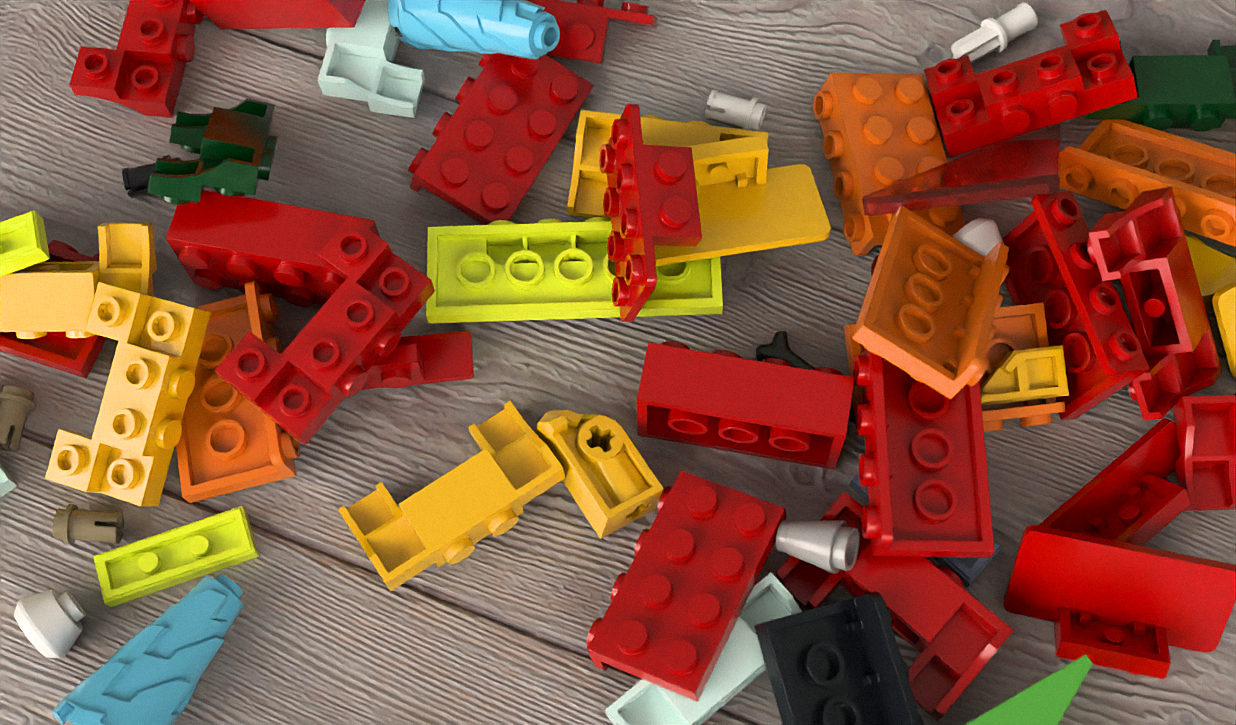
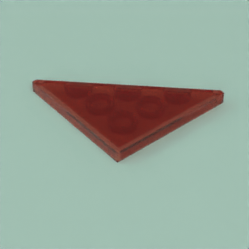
(997, 172)

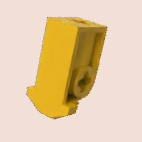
(607, 485)

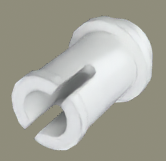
(736, 110)

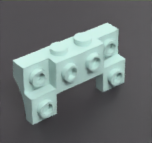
(362, 65)
(735, 669)

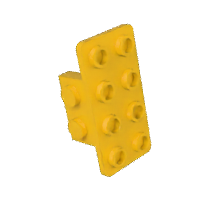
(749, 205)

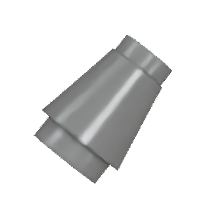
(820, 543)

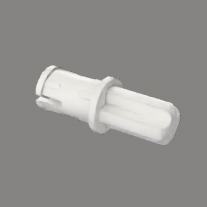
(996, 33)

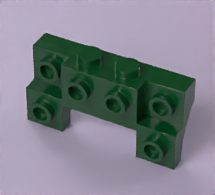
(1180, 91)
(232, 152)

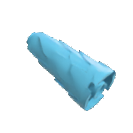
(476, 26)
(161, 665)

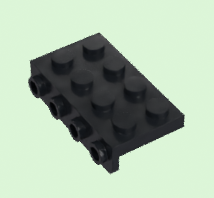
(838, 666)

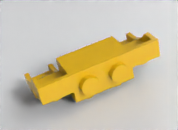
(595, 129)
(62, 293)
(141, 399)
(459, 507)

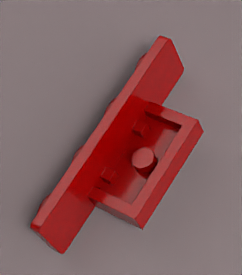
(586, 24)
(424, 361)
(1130, 495)

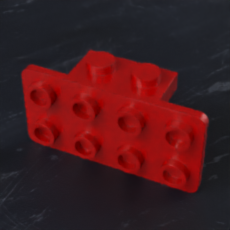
(649, 204)
(1119, 598)

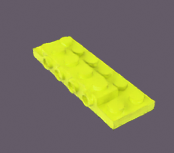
(549, 274)

